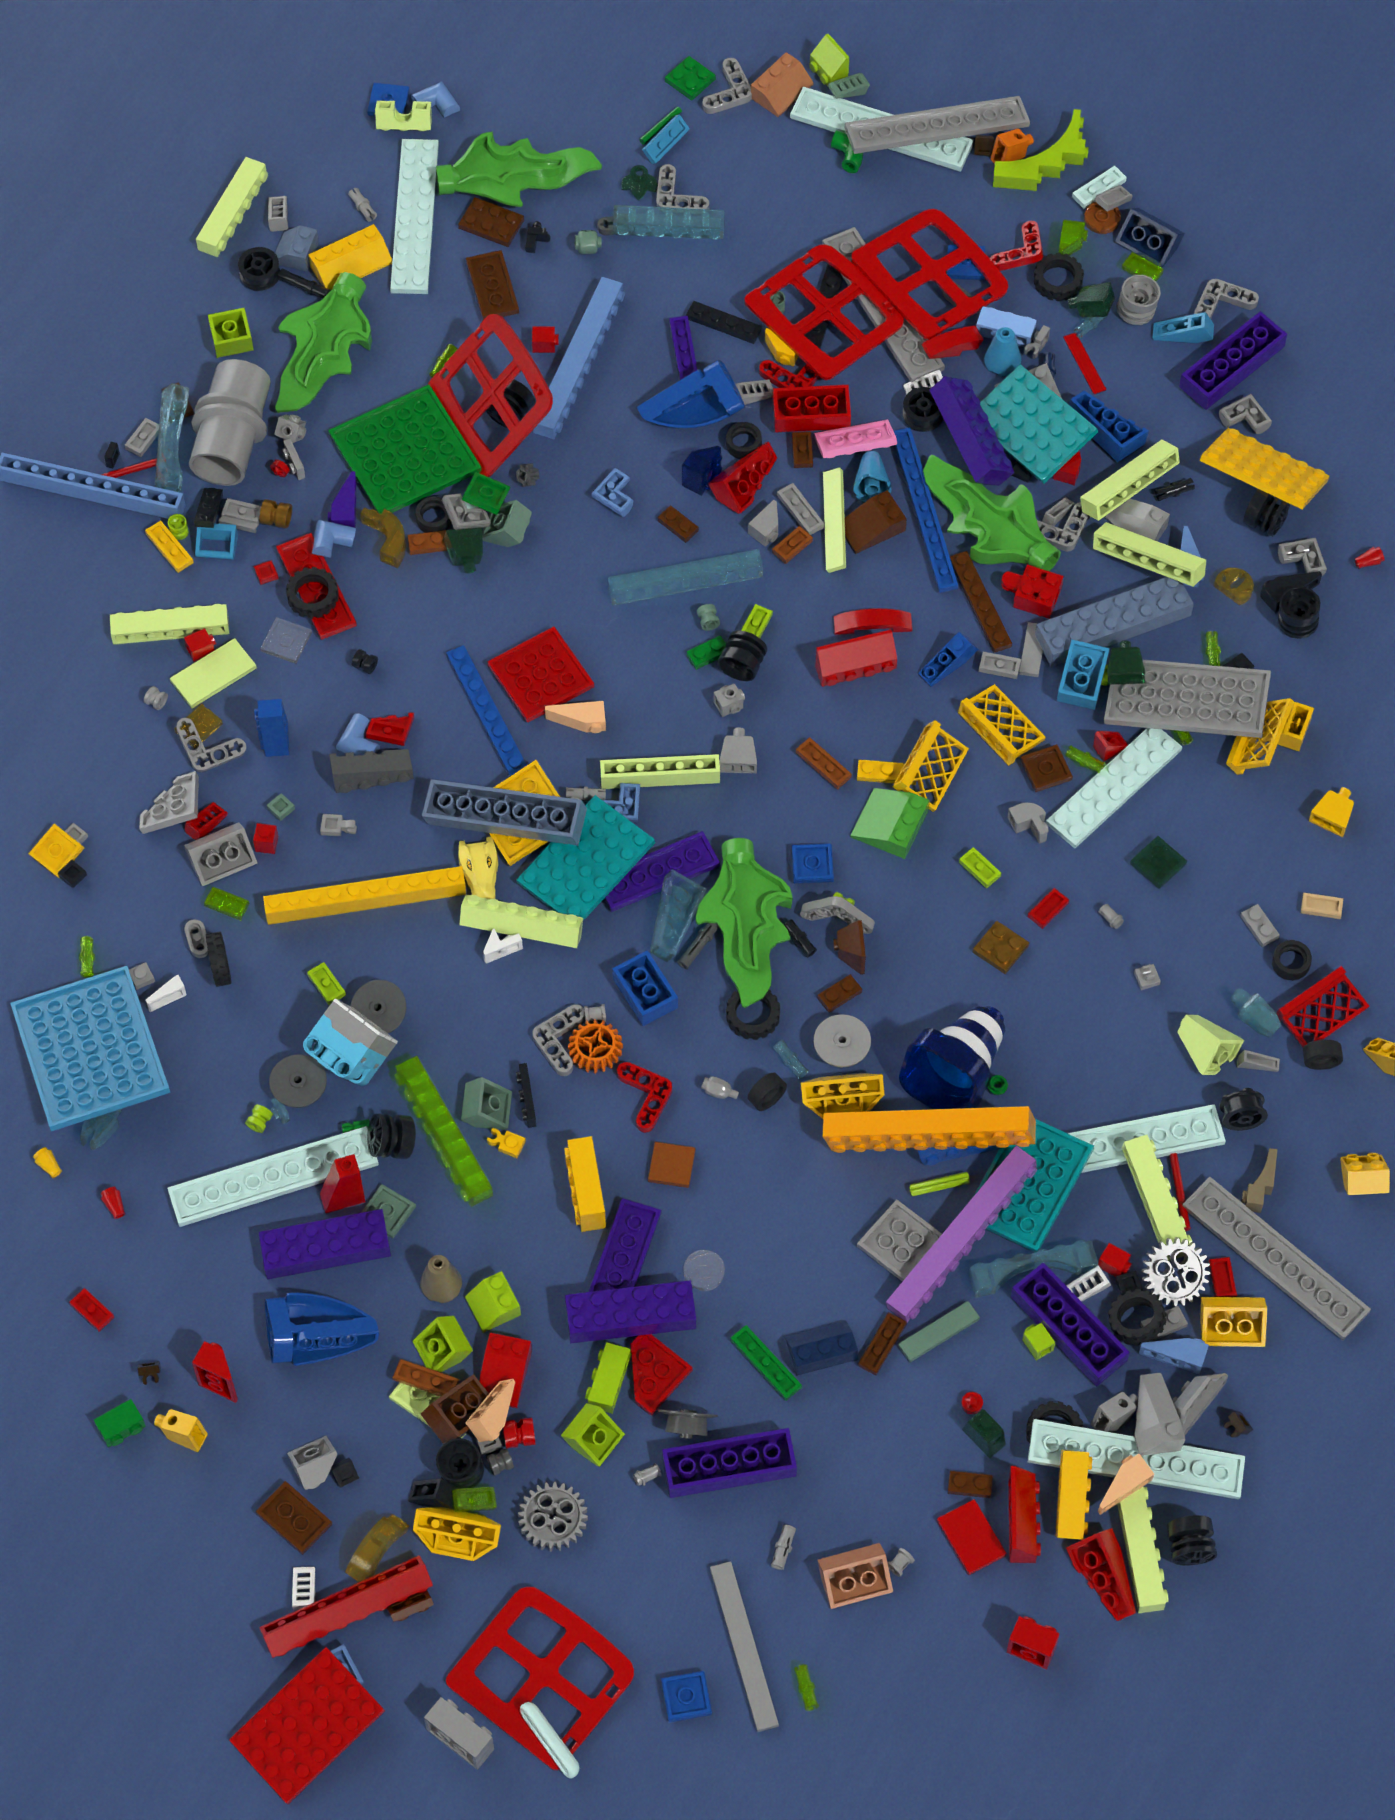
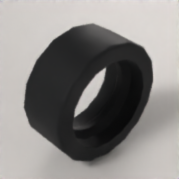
(742, 428)
(427, 504)
(1294, 946)
(1322, 1054)
(767, 1091)

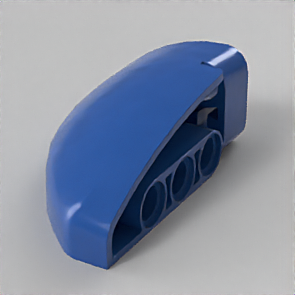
(695, 400)
(315, 1328)

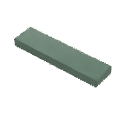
(939, 1331)

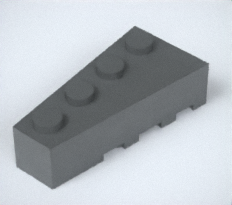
(370, 769)

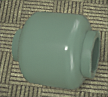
(587, 242)

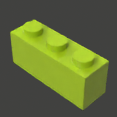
(608, 1376)

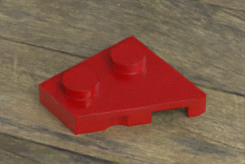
(390, 729)

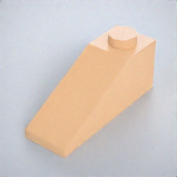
(580, 716)
(492, 1412)
(1131, 1477)

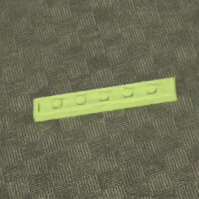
(834, 520)

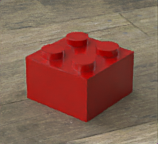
(1033, 1642)

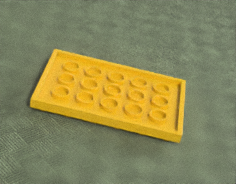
(1265, 468)

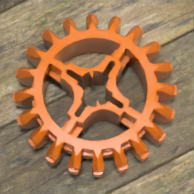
(608, 1052)

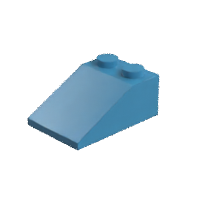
(1083, 674)

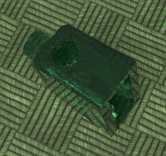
(1093, 300)
(464, 547)
(1125, 665)
(983, 1431)

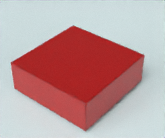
(266, 572)

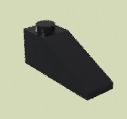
(1274, 589)

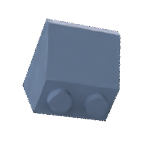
(296, 246)

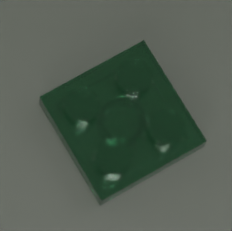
(1158, 862)

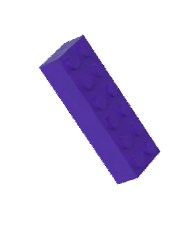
(1233, 360)
(972, 431)
(324, 1244)
(630, 1311)
(1070, 1324)
(729, 1462)

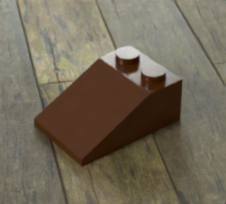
(874, 522)
(453, 1409)

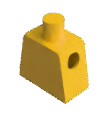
(1333, 811)
(182, 1429)

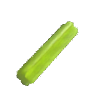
(939, 1183)

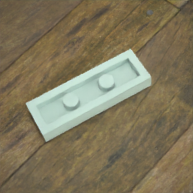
(1086, 194)

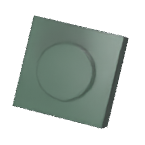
(280, 807)

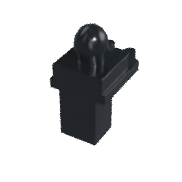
(536, 234)

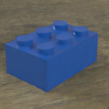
(645, 988)

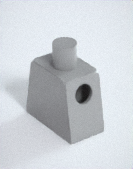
(738, 753)
(1115, 1412)

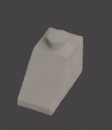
(765, 525)

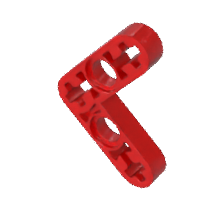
(1025, 253)
(777, 370)
(652, 1088)

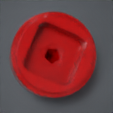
(280, 468)
(972, 1403)

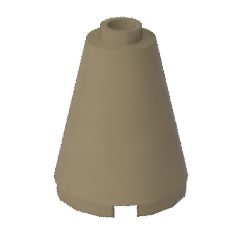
(440, 1280)

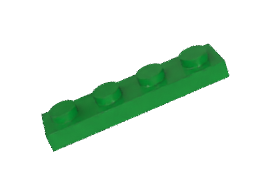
(766, 1362)

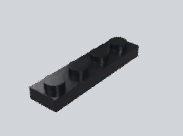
(724, 322)

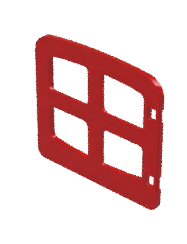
(931, 270)
(826, 309)
(493, 393)
(543, 1672)

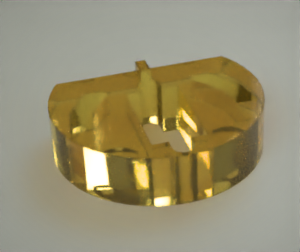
(1243, 592)

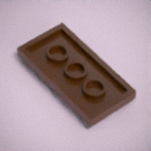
(492, 284)

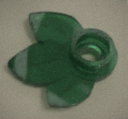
(639, 184)

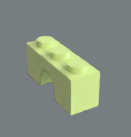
(389, 118)

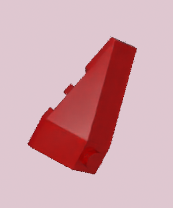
(739, 482)
(1104, 1568)

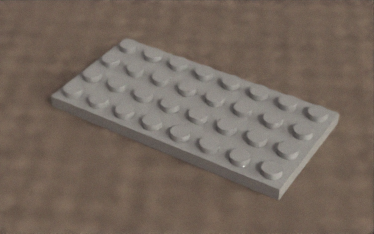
(1192, 699)

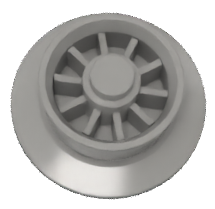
(842, 1040)

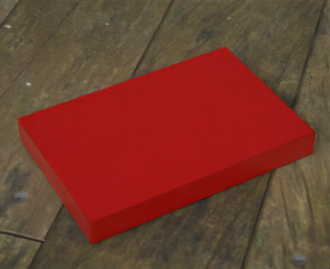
(971, 1537)

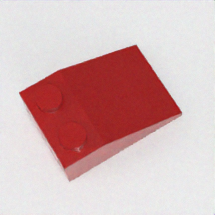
(505, 1360)

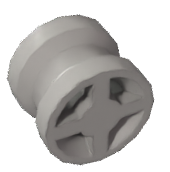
(155, 698)

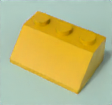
(1233, 1321)

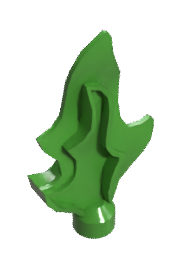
(507, 170)
(323, 342)
(1002, 524)
(745, 910)

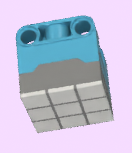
(349, 1043)

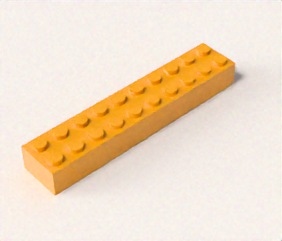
(929, 1129)

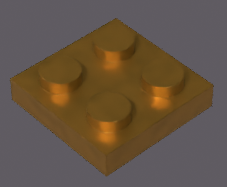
(1000, 947)

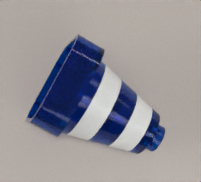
(953, 1064)

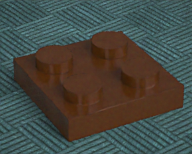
(1046, 768)

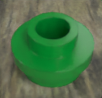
(997, 1079)

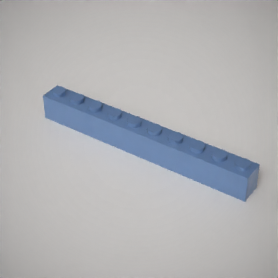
(580, 354)
(90, 486)

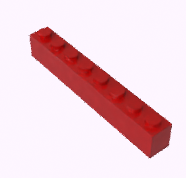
(346, 1606)

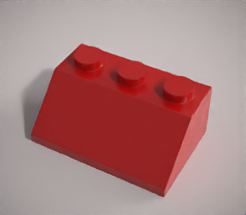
(213, 1371)

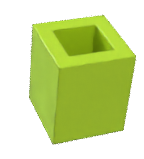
(1038, 1340)

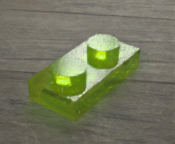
(1139, 266)
(226, 903)
(474, 1499)

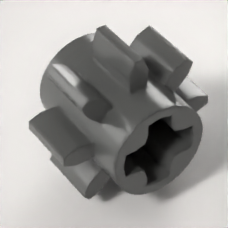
(527, 475)

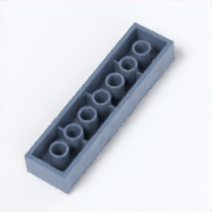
(1115, 618)
(504, 812)

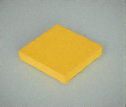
(56, 850)

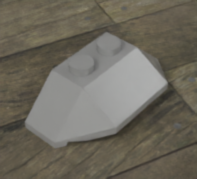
(1197, 1397)

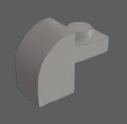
(1029, 816)

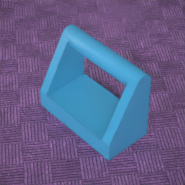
(220, 532)

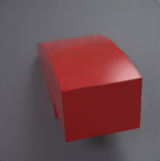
(953, 342)

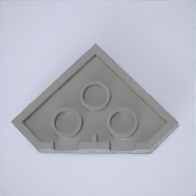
(174, 805)

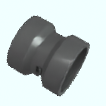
(500, 1462)

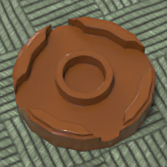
(1100, 220)

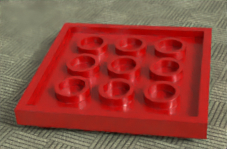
(540, 674)

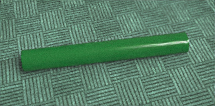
(659, 126)

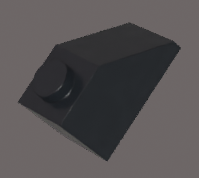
(432, 1493)

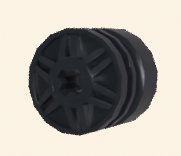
(519, 399)
(1264, 510)
(1299, 612)
(742, 655)
(391, 1136)
(458, 1453)
(1191, 1540)

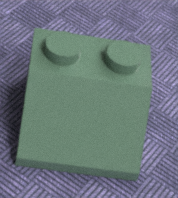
(508, 526)
(486, 1104)

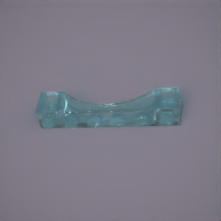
(173, 408)
(1074, 1258)

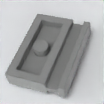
(241, 514)

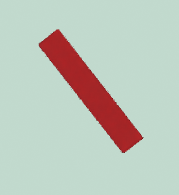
(1084, 363)

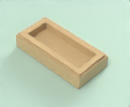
(1322, 905)

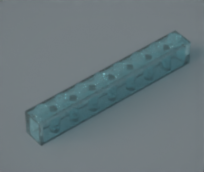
(685, 577)

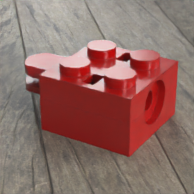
(1035, 590)

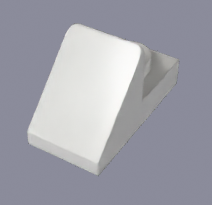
(496, 949)

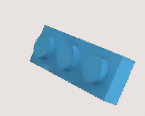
(665, 139)

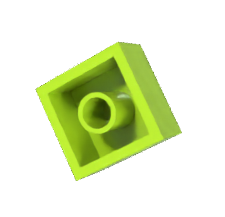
(230, 332)

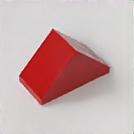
(1108, 744)

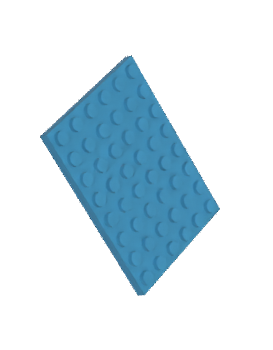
(89, 1048)

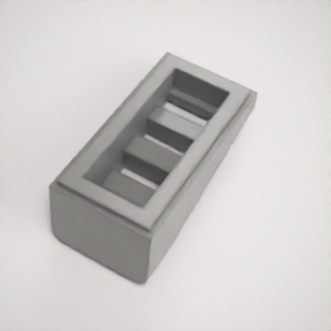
(278, 214)
(754, 385)

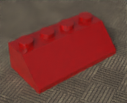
(856, 658)
(1022, 1516)

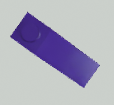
(344, 505)

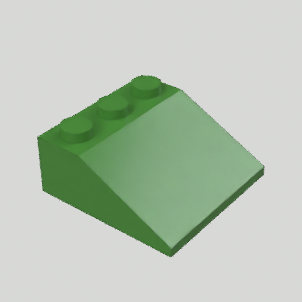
(891, 820)

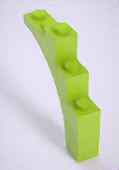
(1028, 172)

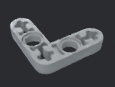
(736, 89)
(670, 197)
(1221, 294)
(1066, 532)
(200, 752)
(836, 907)
(552, 1034)

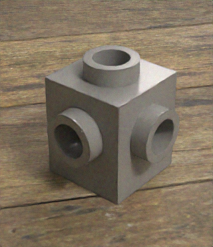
(291, 428)
(729, 699)

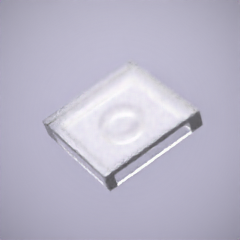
(286, 640)

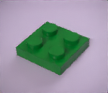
(690, 78)
(486, 493)

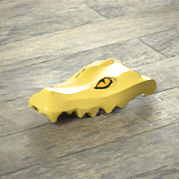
(479, 867)

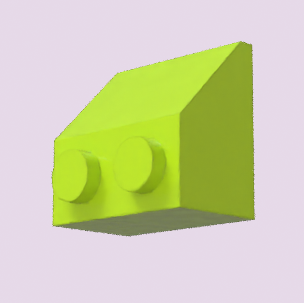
(829, 61)
(493, 1302)
(442, 1344)
(593, 1434)

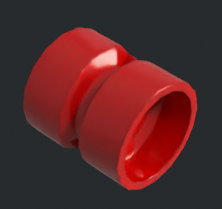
(519, 1433)

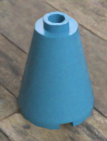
(1003, 353)
(871, 477)

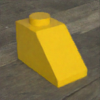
(779, 349)

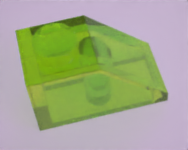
(1072, 236)

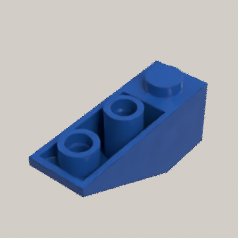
(948, 659)

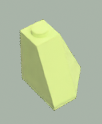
(1208, 1043)

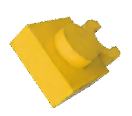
(508, 1144)

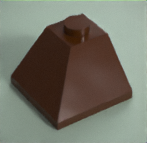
(851, 946)

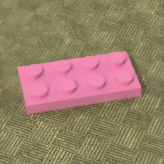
(855, 439)

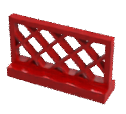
(1316, 992)

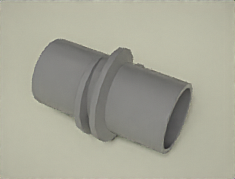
(229, 422)

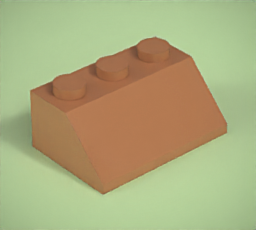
(780, 84)
(855, 1575)

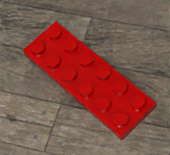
(297, 556)

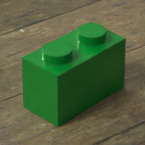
(119, 1423)

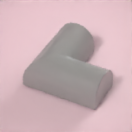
(1247, 409)
(461, 516)
(1304, 551)

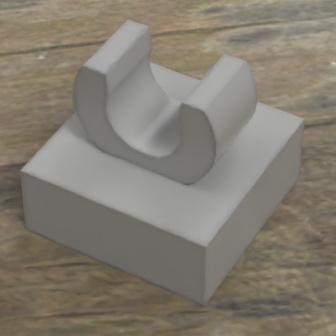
(1147, 976)

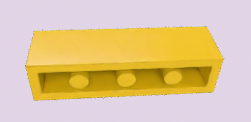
(1072, 1494)

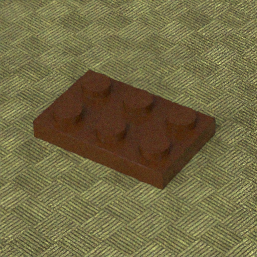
(491, 222)
(294, 1517)

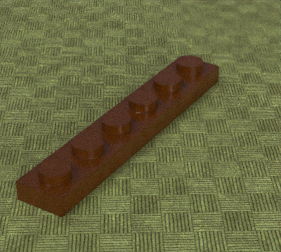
(980, 602)

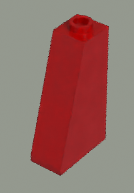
(343, 1185)

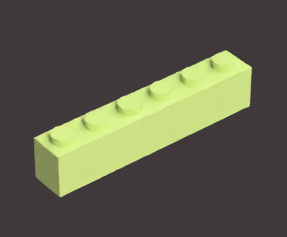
(231, 207)
(1130, 480)
(1149, 554)
(168, 623)
(661, 771)
(527, 921)
(1154, 1190)
(1142, 1553)

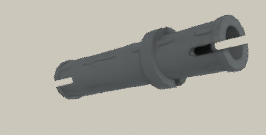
(704, 935)

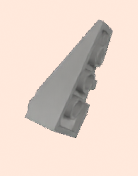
(1140, 518)
(1157, 1420)

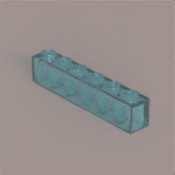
(668, 222)

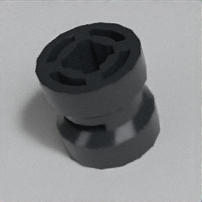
(364, 661)

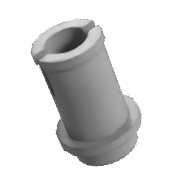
(1111, 916)
(647, 1474)

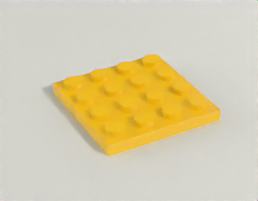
(530, 780)

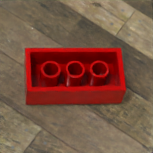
(811, 408)

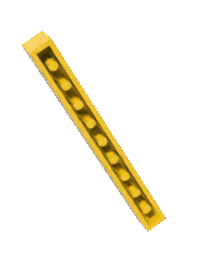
(364, 895)

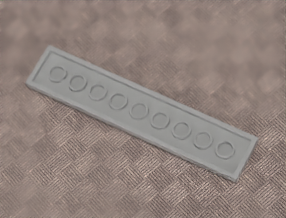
(936, 124)
(904, 344)
(1276, 1258)

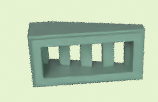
(855, 84)

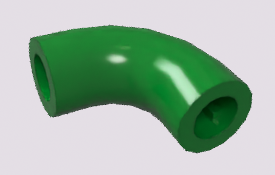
(851, 161)

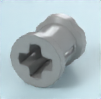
(593, 1013)
(900, 1562)

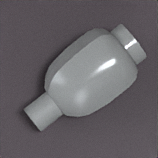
(718, 1088)

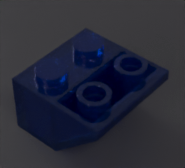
(701, 468)

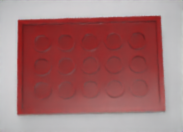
(307, 1725)

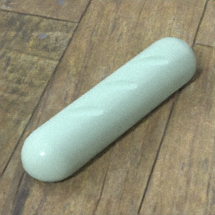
(550, 1739)

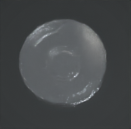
(704, 1270)

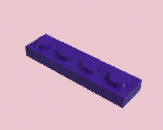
(683, 346)

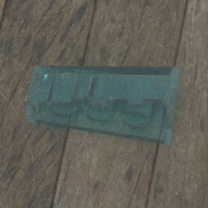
(675, 912)

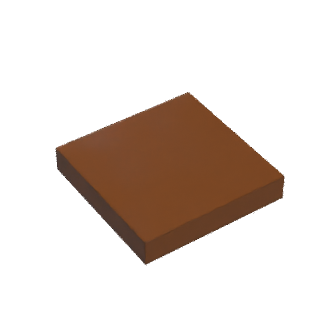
(671, 1164)

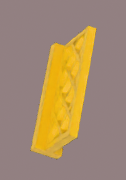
(990, 730)
(1245, 746)
(920, 754)

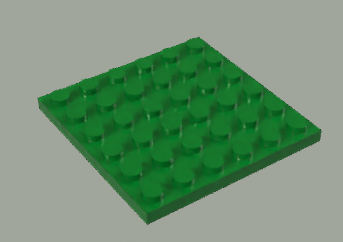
(405, 450)

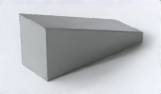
(1058, 511)
(1257, 1061)

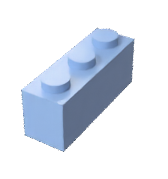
(992, 320)

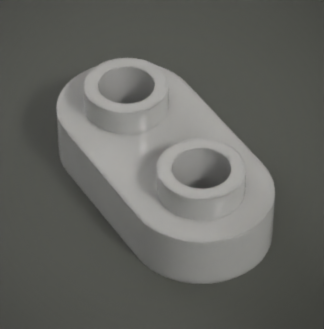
(196, 940)

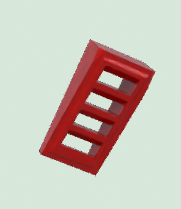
(196, 830)

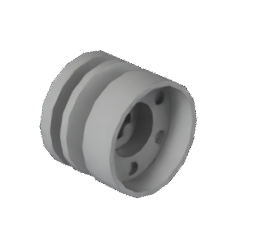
(1138, 299)

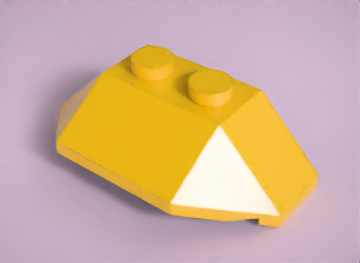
(842, 1093)
(456, 1533)

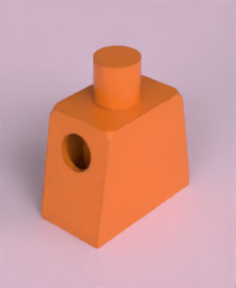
(1011, 146)

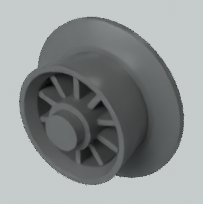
(381, 1003)
(298, 1081)
(687, 1422)

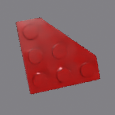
(655, 1372)

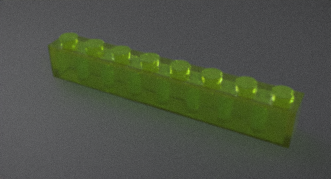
(444, 1131)

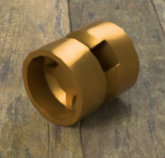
(274, 513)

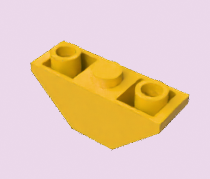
(1383, 1054)

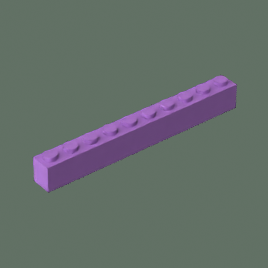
(961, 1234)

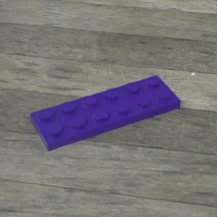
(688, 857)
(626, 1246)

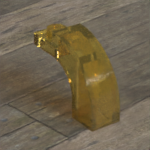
(387, 523)
(374, 1545)

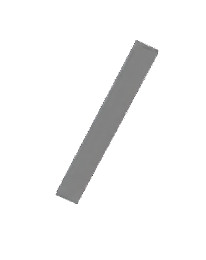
(744, 1647)

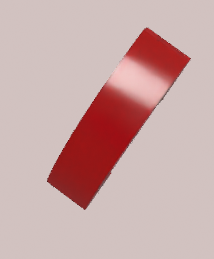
(872, 619)

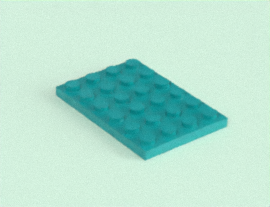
(1035, 424)
(582, 875)
(1036, 1207)

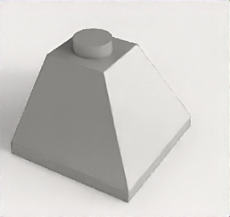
(313, 1462)

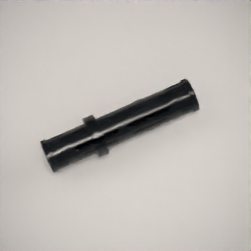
(310, 287)

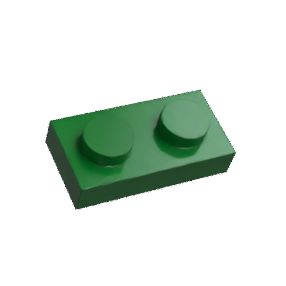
(706, 652)

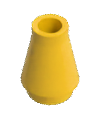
(45, 1159)

